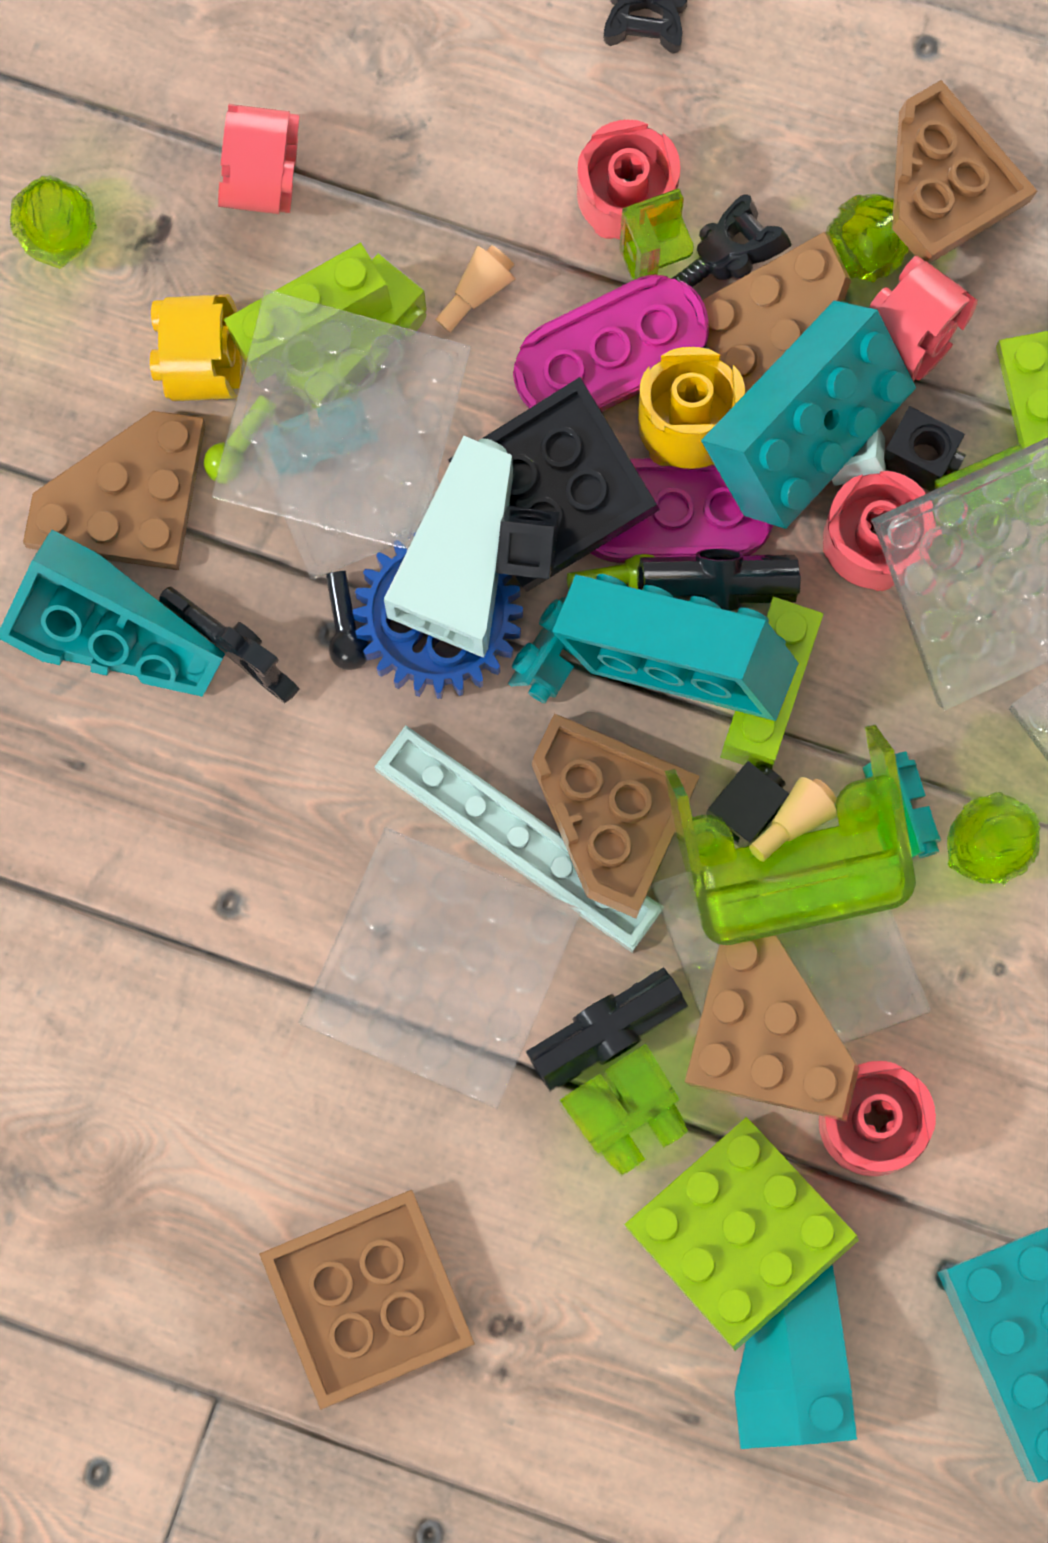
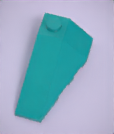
(96, 616)
(797, 1375)

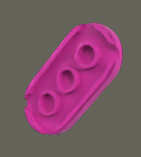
(611, 341)
(692, 517)

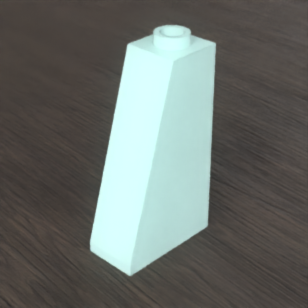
(451, 564)

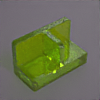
(654, 234)

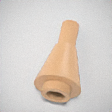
(482, 279)
(803, 810)

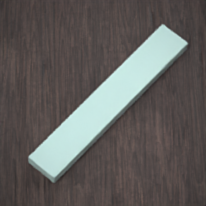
(503, 830)

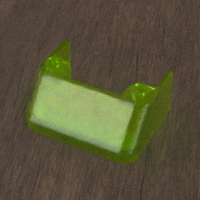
(808, 880)

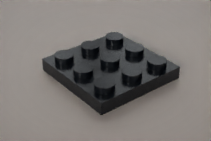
(575, 466)

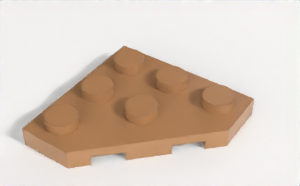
(949, 175)
(773, 306)
(127, 495)
(608, 810)
(769, 1035)

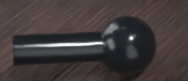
(344, 647)

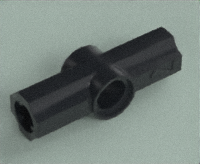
(724, 577)
(607, 1029)

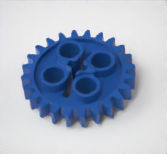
(426, 665)

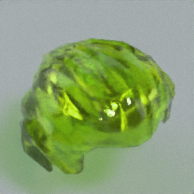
(53, 220)
(866, 237)
(993, 839)

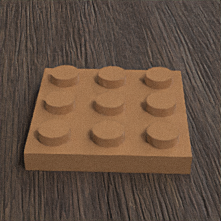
(366, 1299)

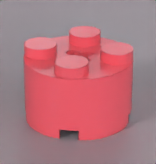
(618, 153)
(258, 159)
(923, 315)
(847, 534)
(900, 1141)

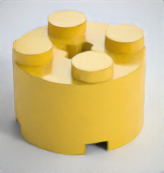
(195, 348)
(683, 402)

